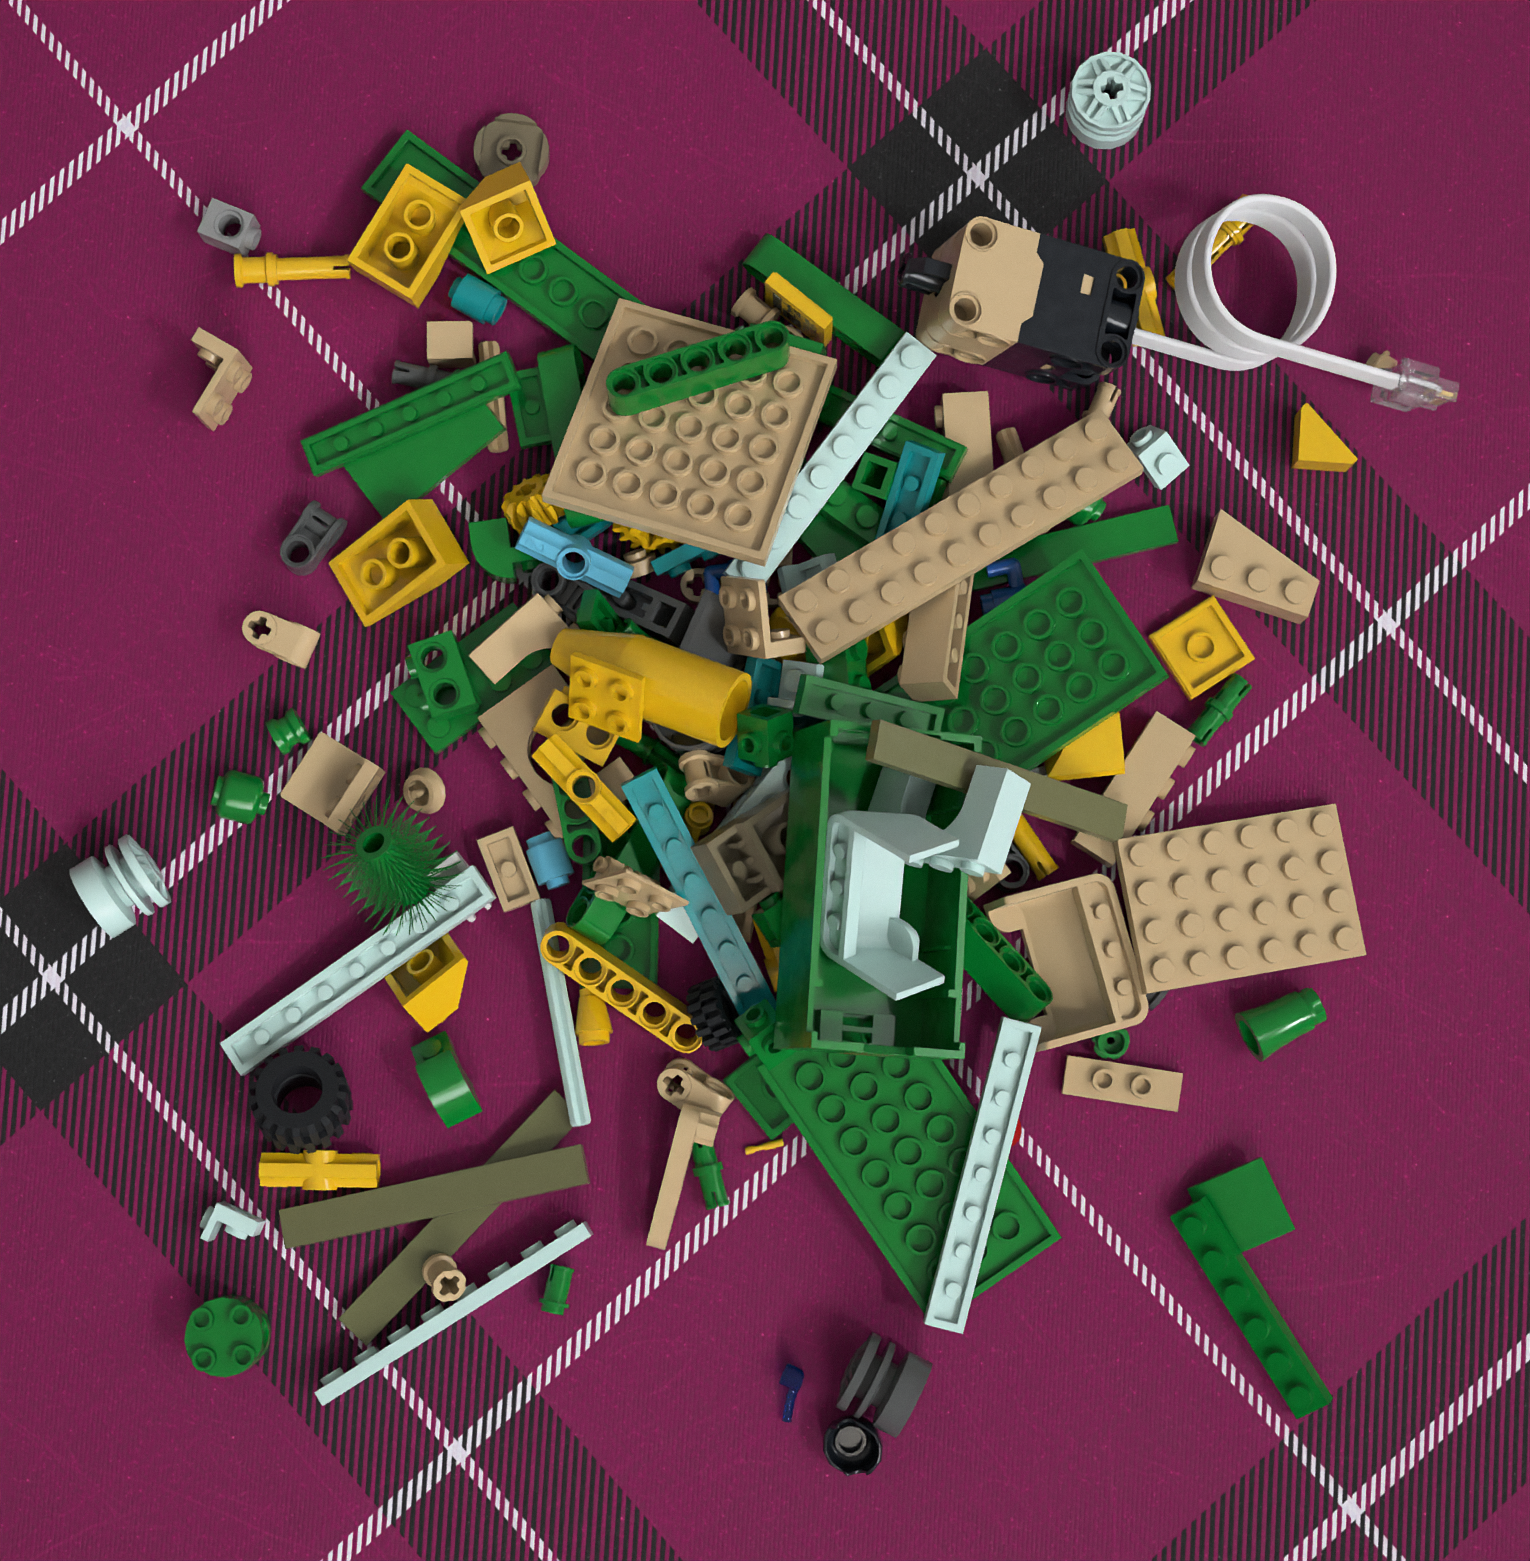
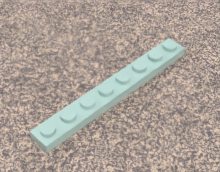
(843, 448)
(356, 972)
(982, 1175)
(439, 1319)

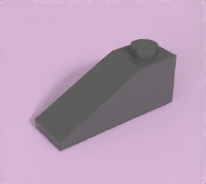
(653, 612)

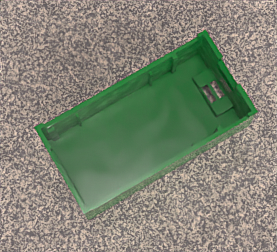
(814, 990)

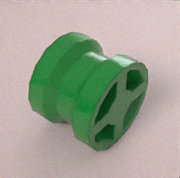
(288, 731)

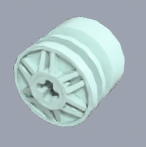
(1091, 112)
(116, 888)

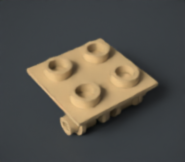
(631, 888)

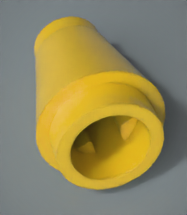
(592, 1020)

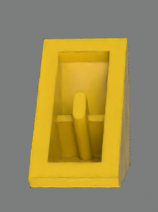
(1317, 445)

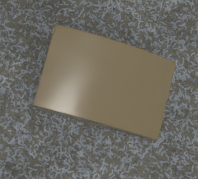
(747, 855)

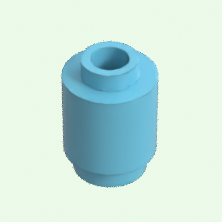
(549, 860)

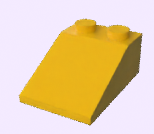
(409, 236)
(398, 560)

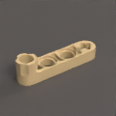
(693, 1125)

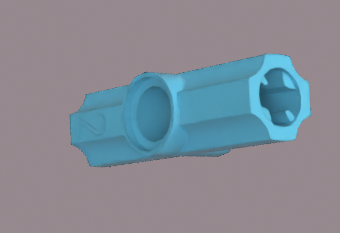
(596, 569)

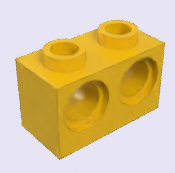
(574, 732)

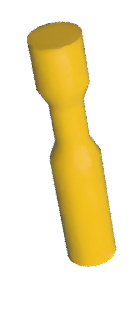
(765, 1146)

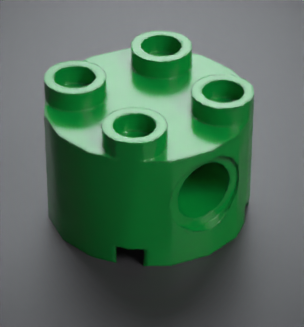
(227, 1335)

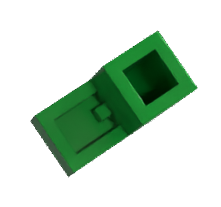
(877, 475)
(495, 552)
(445, 1080)

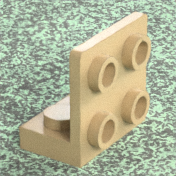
(230, 377)
(747, 621)
(331, 783)

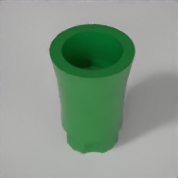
(1279, 1022)

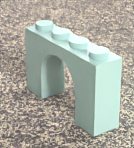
(982, 826)

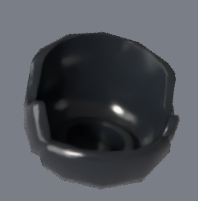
(853, 1445)

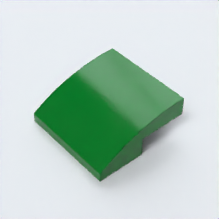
(1246, 1204)

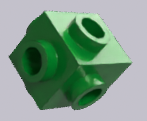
(765, 735)
(758, 1034)

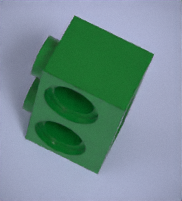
(450, 674)

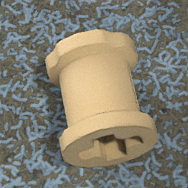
(753, 309)
(444, 1277)

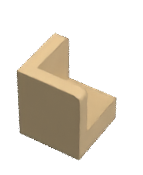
(450, 344)

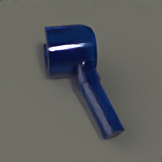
(791, 1378)

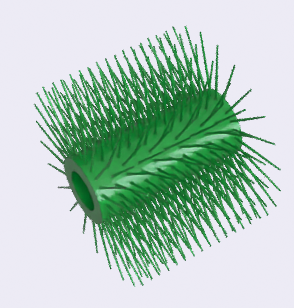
(393, 865)

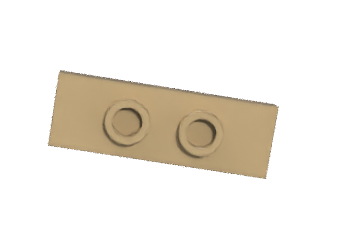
(1122, 1083)

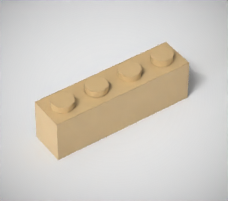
(967, 421)
(936, 645)
(1146, 777)

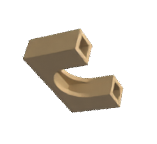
(524, 632)
(510, 728)

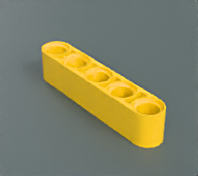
(613, 970)

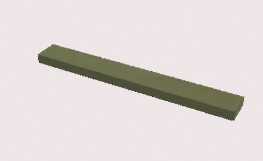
(954, 768)
(434, 1196)
(449, 1232)

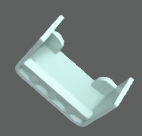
(864, 897)

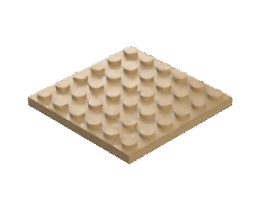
(699, 467)

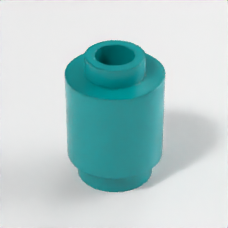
(477, 299)

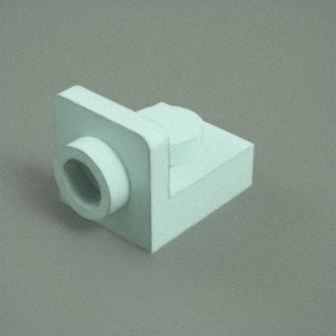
(789, 682)
(237, 1221)

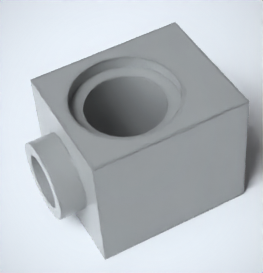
(219, 217)

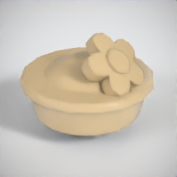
(425, 789)

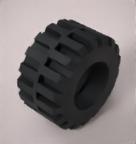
(292, 1072)

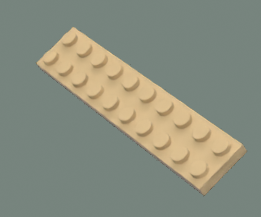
(959, 536)

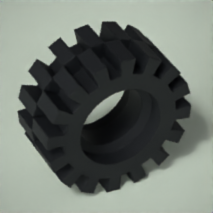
(713, 1014)

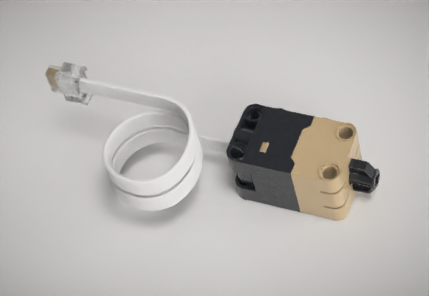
(1061, 310)

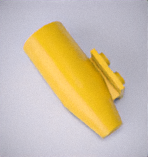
(635, 678)

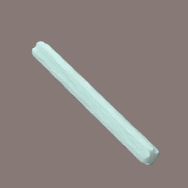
(562, 1021)

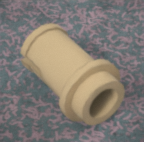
(1103, 399)

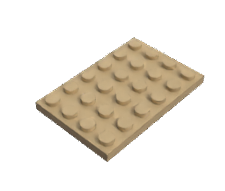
(1239, 898)

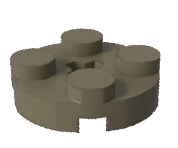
(507, 130)

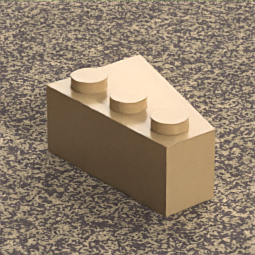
(1252, 572)

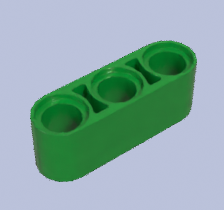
(576, 828)

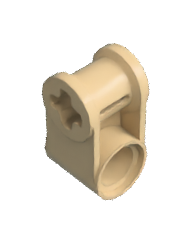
(286, 638)
(710, 780)
(695, 1088)

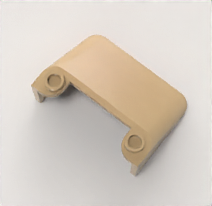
(1081, 952)

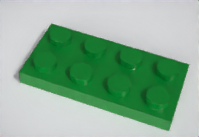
(444, 733)

